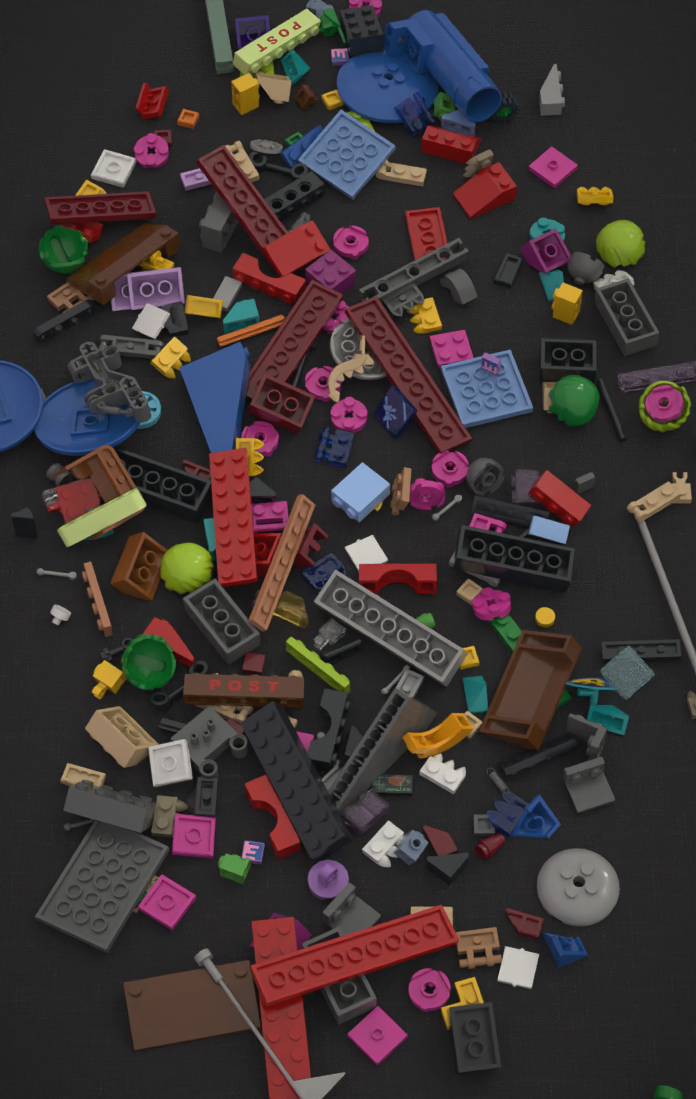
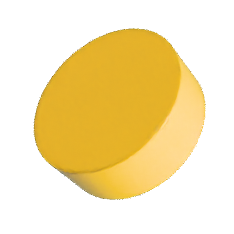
(545, 617)

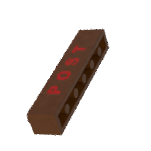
(243, 690)

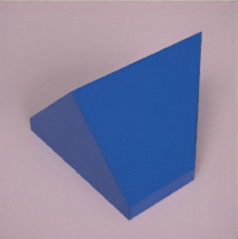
(537, 820)
(564, 949)

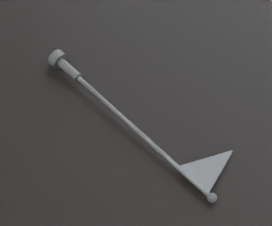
(307, 1088)

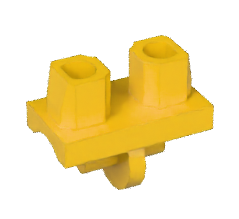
(156, 262)

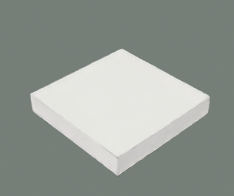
(113, 168)
(170, 763)

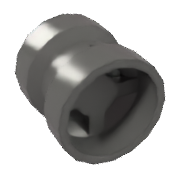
(60, 480)

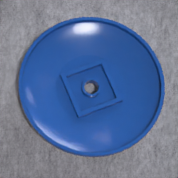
(370, 95)
(19, 404)
(76, 434)

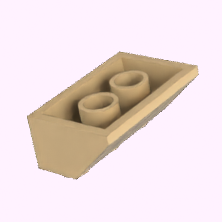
(120, 735)

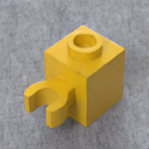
(108, 678)

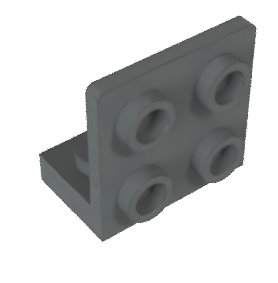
(588, 732)
(588, 785)
(349, 912)

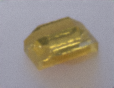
(292, 609)

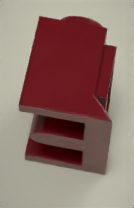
(309, 542)

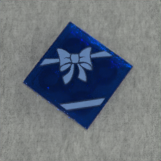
(395, 411)

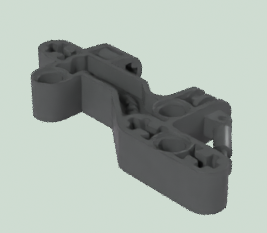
(112, 387)

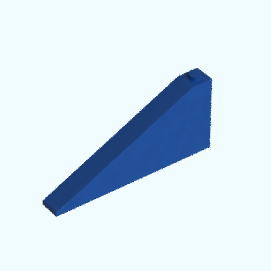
(219, 394)

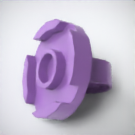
(327, 879)

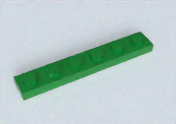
(510, 634)

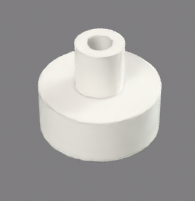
(60, 614)

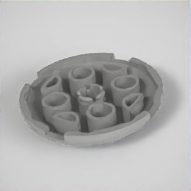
(346, 343)
(576, 904)

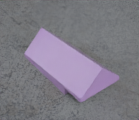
(150, 287)

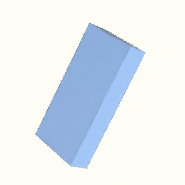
(548, 530)

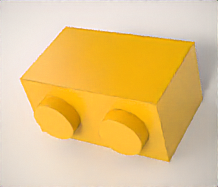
(245, 93)
(566, 303)

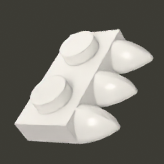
(609, 279)
(443, 773)
(383, 844)

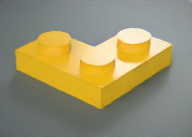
(468, 994)

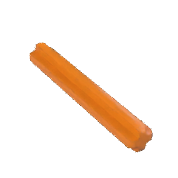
(250, 331)

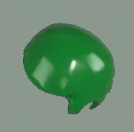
(63, 249)
(574, 400)
(148, 662)

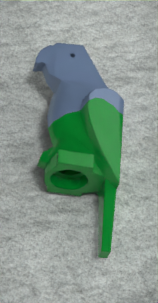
(327, 15)

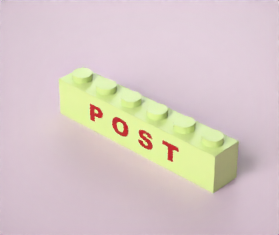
(276, 42)

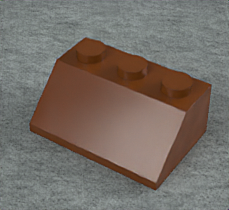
(139, 567)

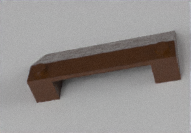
(100, 273)
(531, 688)
(190, 1006)

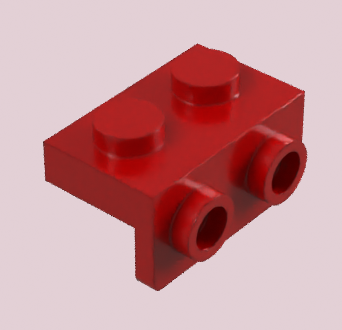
(151, 101)

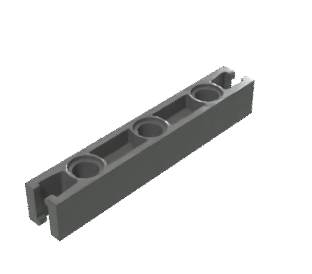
(425, 268)

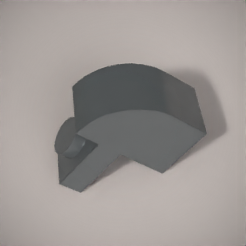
(459, 285)

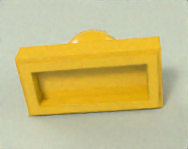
(203, 306)

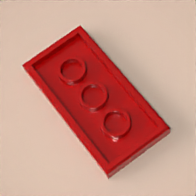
(425, 231)

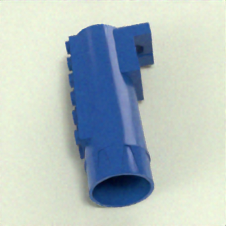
(437, 47)

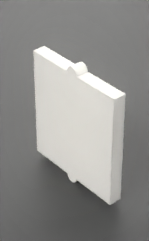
(151, 321)
(366, 552)
(518, 967)

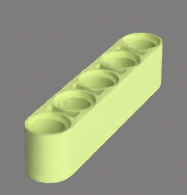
(101, 517)

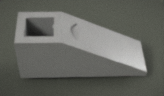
(550, 94)

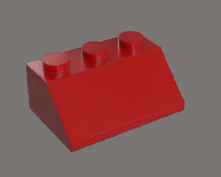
(449, 144)

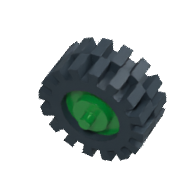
(508, 108)

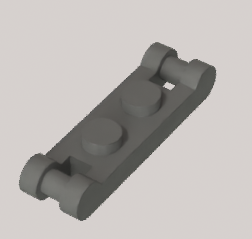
(132, 346)

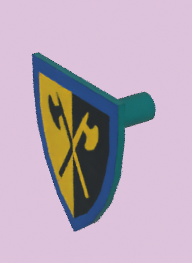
(590, 687)

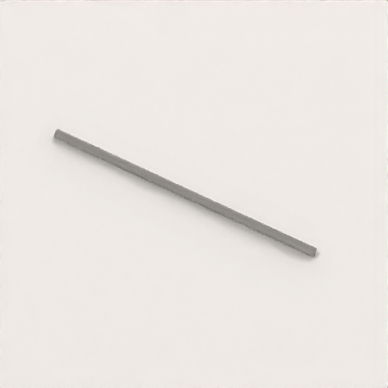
(668, 593)

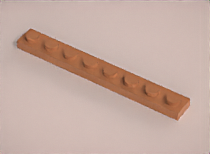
(281, 563)

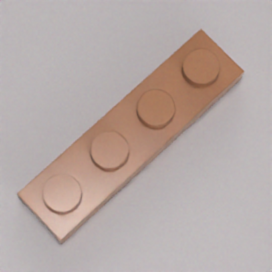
(98, 605)

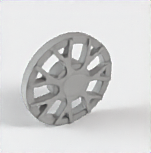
(266, 146)

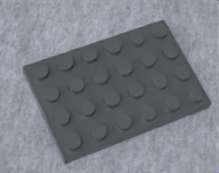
(102, 884)

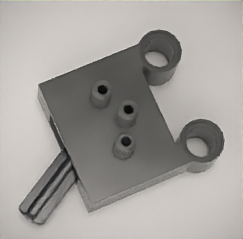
(207, 739)

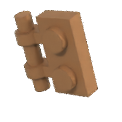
(65, 296)
(401, 491)
(478, 941)

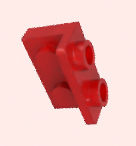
(89, 230)

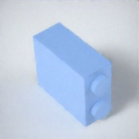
(360, 492)

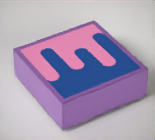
(339, 56)
(490, 363)
(254, 851)

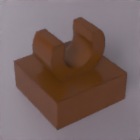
(305, 97)

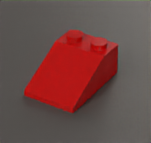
(486, 191)
(297, 249)
(265, 549)

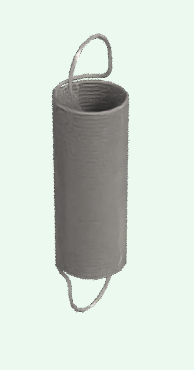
(498, 781)

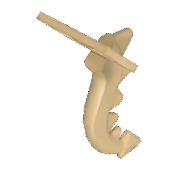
(347, 368)

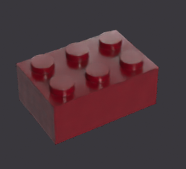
(281, 404)

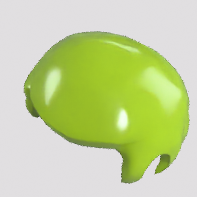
(620, 243)
(664, 426)
(186, 568)

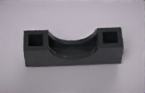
(333, 708)

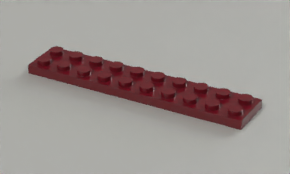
(408, 374)

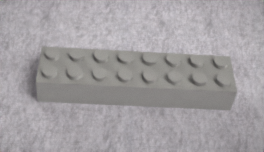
(391, 628)

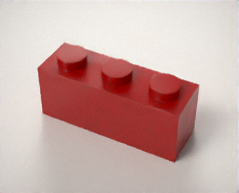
(559, 498)

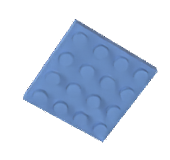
(347, 154)
(484, 396)

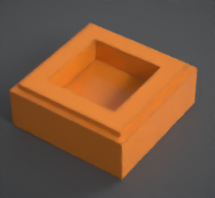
(188, 119)

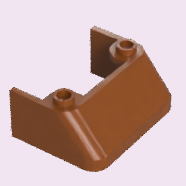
(107, 474)

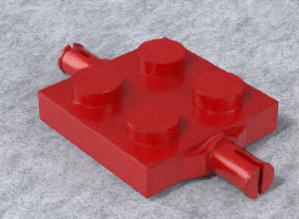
(76, 499)

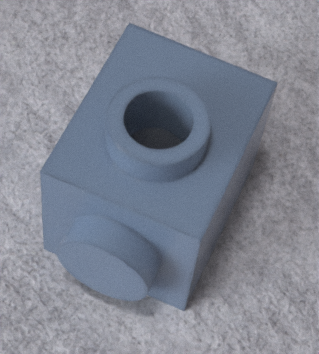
(411, 847)

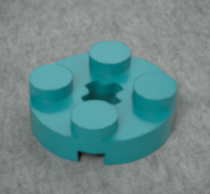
(545, 225)

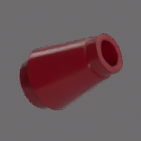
(488, 847)

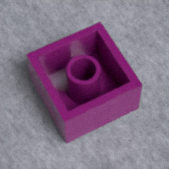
(331, 272)

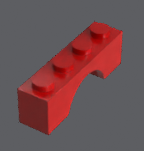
(285, 288)
(418, 576)
(263, 796)

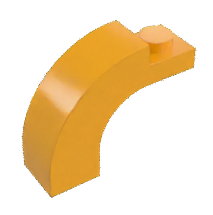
(440, 738)

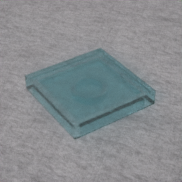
(627, 672)

